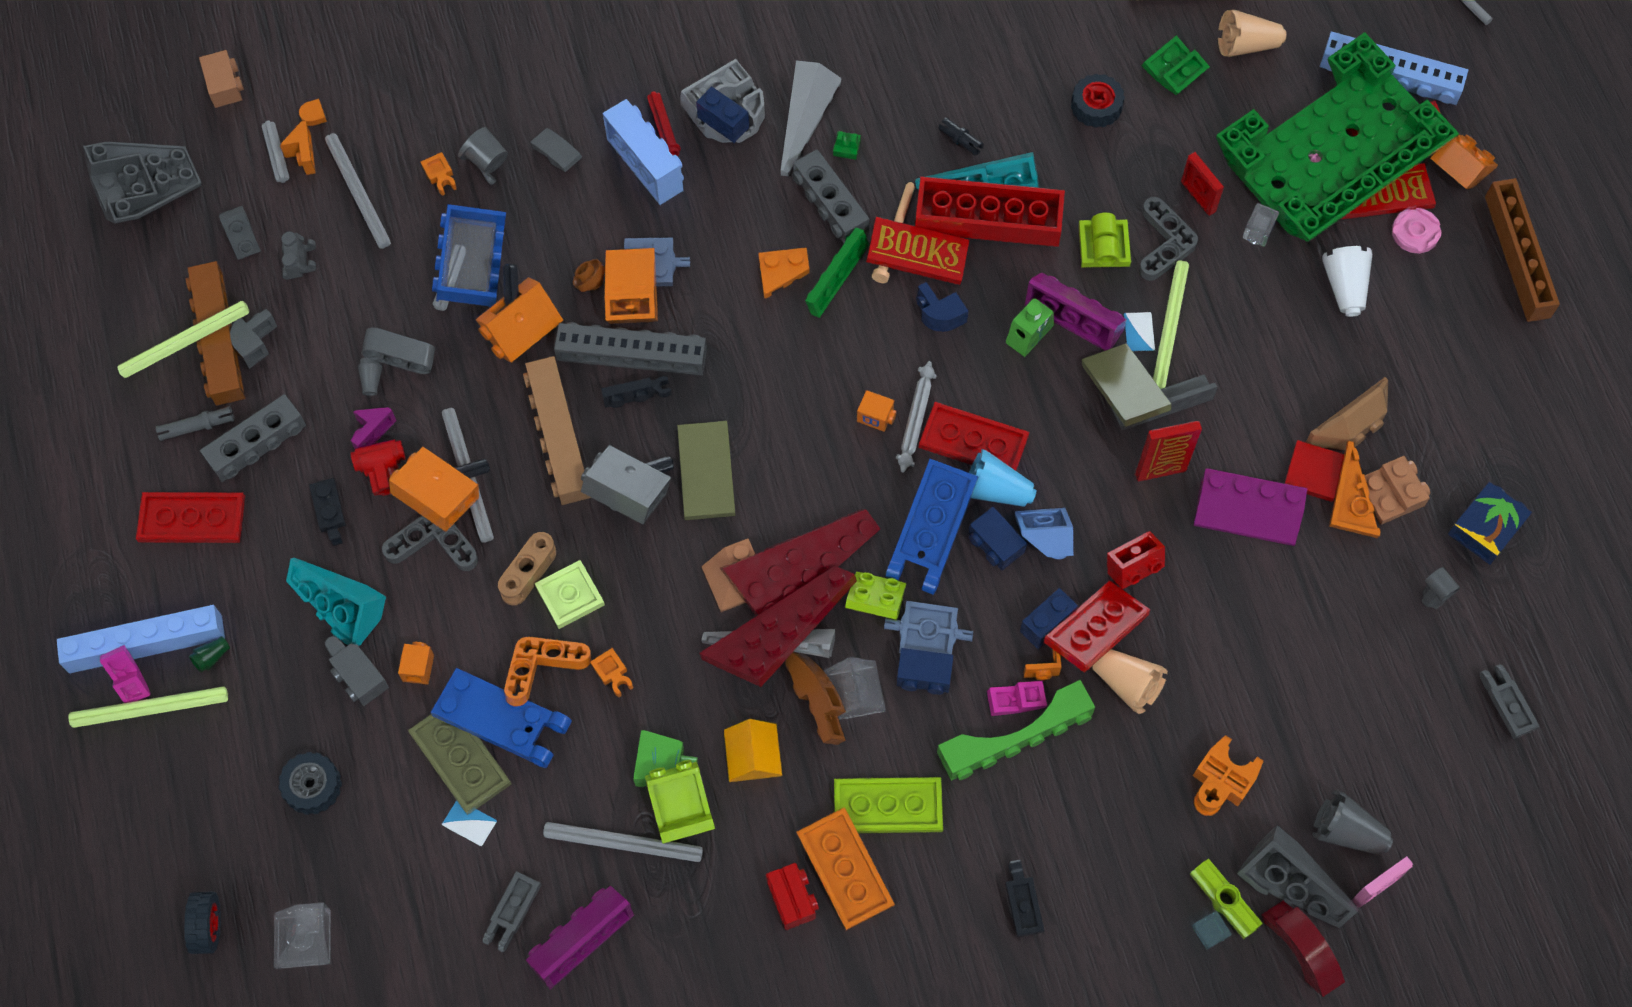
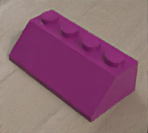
(1076, 312)
(1250, 507)
(580, 936)

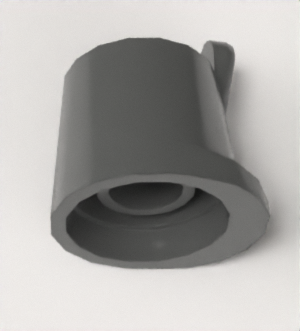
(484, 152)

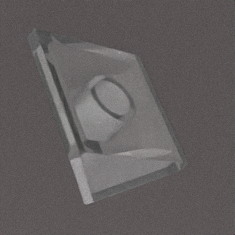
(857, 686)

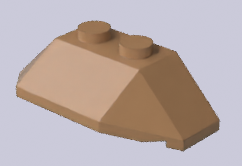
(1354, 420)

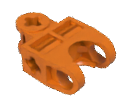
(1223, 778)

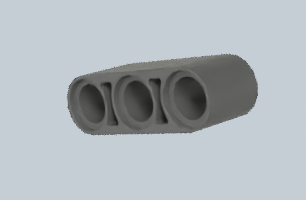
(398, 350)

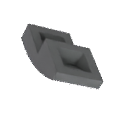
(557, 149)

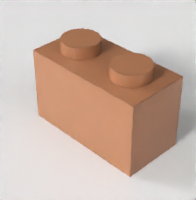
(221, 78)

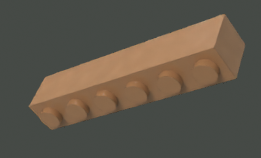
(557, 429)

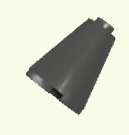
(1351, 826)

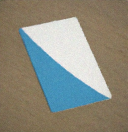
(1139, 331)
(473, 826)

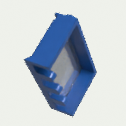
(469, 255)

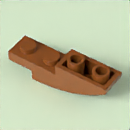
(825, 703)

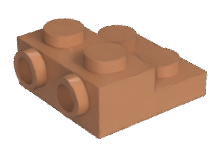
(1396, 490)

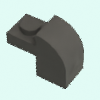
(247, 337)

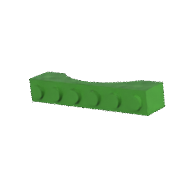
(969, 753)

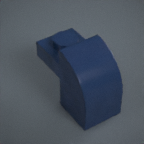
(940, 314)

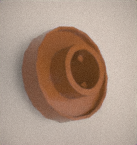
(589, 275)

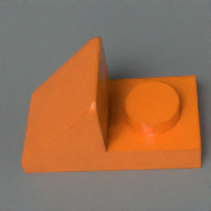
(299, 144)

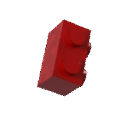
(1136, 560)

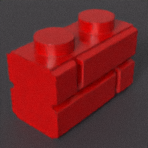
(791, 896)

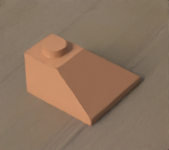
(722, 589)

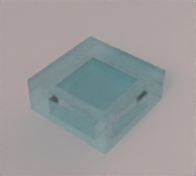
(1211, 930)

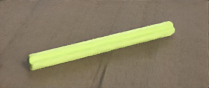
(1170, 323)
(183, 339)
(148, 707)

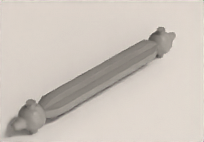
(916, 416)

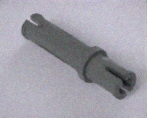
(202, 421)

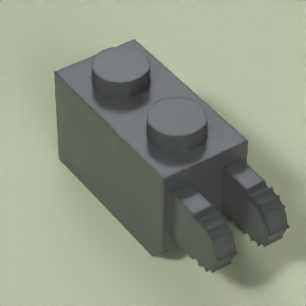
(355, 670)

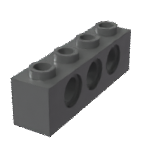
(816, 167)
(257, 425)

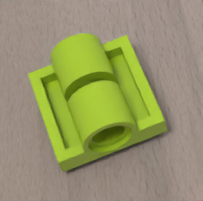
(1104, 241)
(876, 595)

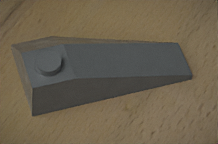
(1288, 872)

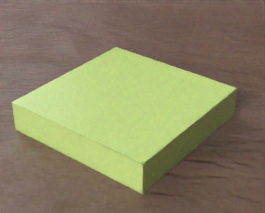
(569, 594)

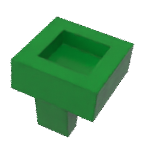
(846, 145)

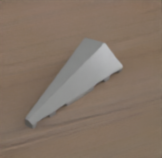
(810, 95)
(817, 643)

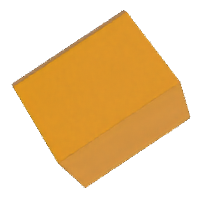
(752, 750)

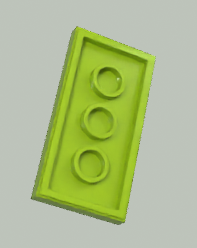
(891, 804)

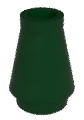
(208, 654)

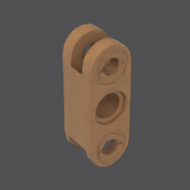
(515, 583)

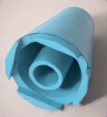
(1000, 482)

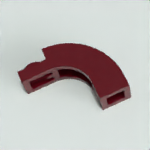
(1308, 945)

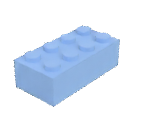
(643, 151)

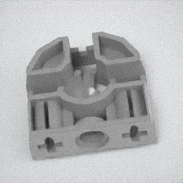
(734, 85)

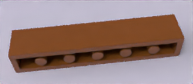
(1522, 250)
(219, 355)

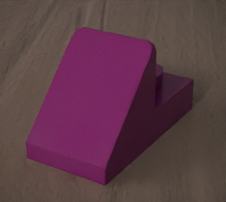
(374, 423)

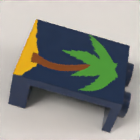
(1489, 522)

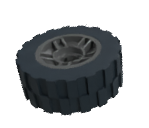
(312, 768)

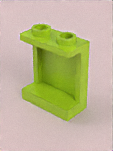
(679, 801)

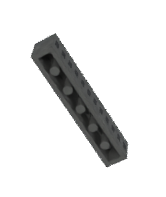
(630, 348)

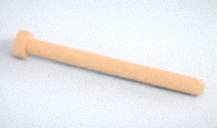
(881, 274)

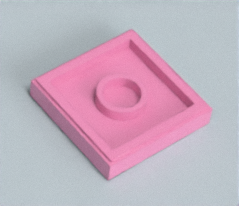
(1382, 882)

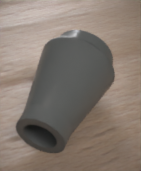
(369, 376)

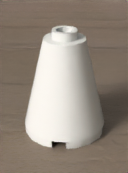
(1349, 277)

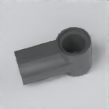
(1439, 588)

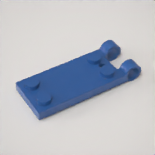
(933, 522)
(484, 712)

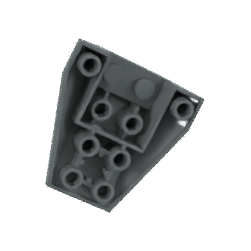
(138, 177)

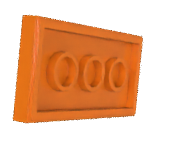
(845, 868)

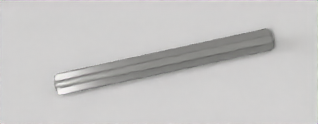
(357, 191)
(462, 458)
(622, 842)

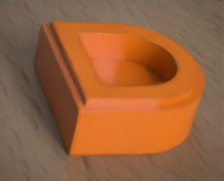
(312, 113)

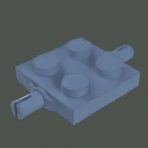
(664, 257)
(928, 628)

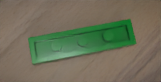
(837, 272)

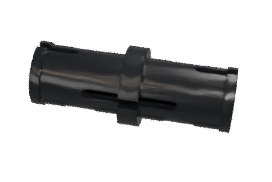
(961, 136)

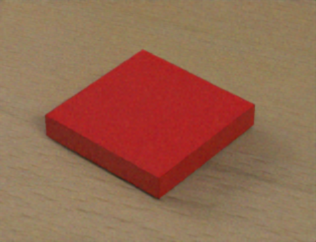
(1202, 183)
(1315, 469)

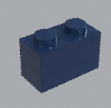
(722, 114)
(996, 539)
(1047, 617)
(924, 671)

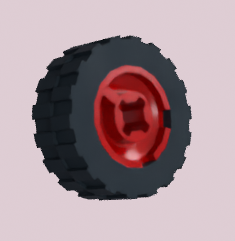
(1104, 109)
(202, 922)

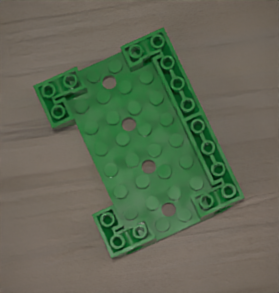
(1350, 166)

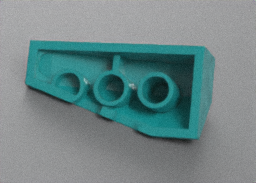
(344, 603)

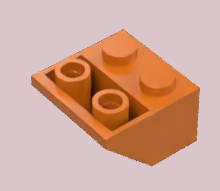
(1465, 161)

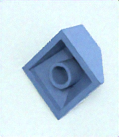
(1047, 530)

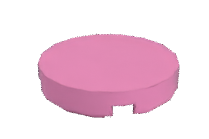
(1416, 230)

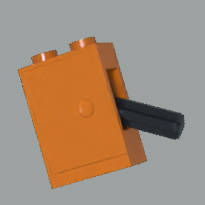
(519, 317)
(436, 487)

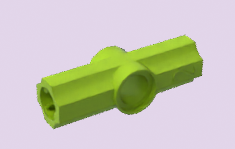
(1238, 912)

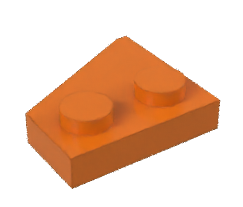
(782, 268)

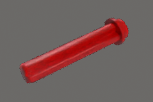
(662, 122)

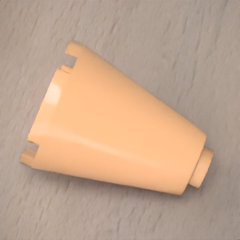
(1248, 34)
(1131, 678)

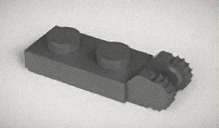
(1509, 702)
(512, 909)

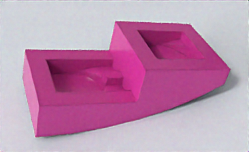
(125, 675)
(1017, 698)

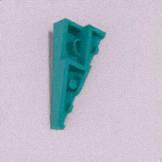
(1015, 171)

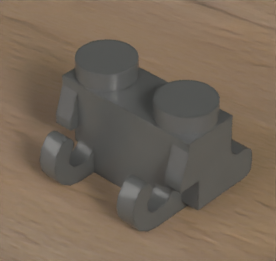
(295, 255)

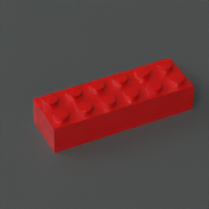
(990, 211)

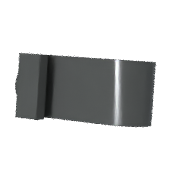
(239, 232)

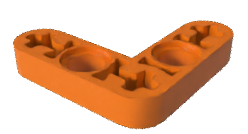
(532, 659)

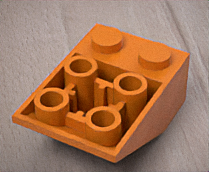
(630, 286)

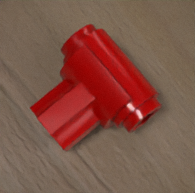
(378, 463)

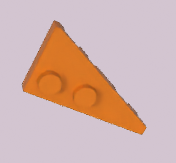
(1352, 506)

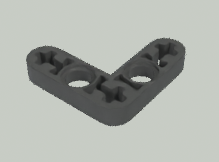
(1173, 238)
(435, 533)

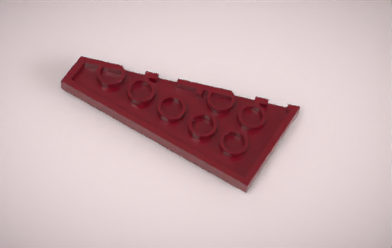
(795, 562)
(772, 636)

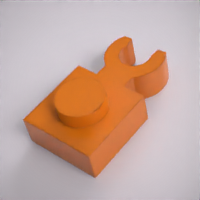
(438, 172)
(610, 669)

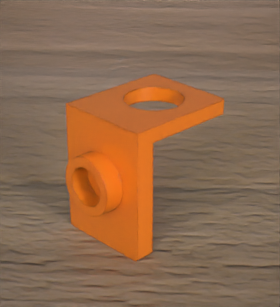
(1045, 670)

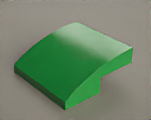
(1175, 66)

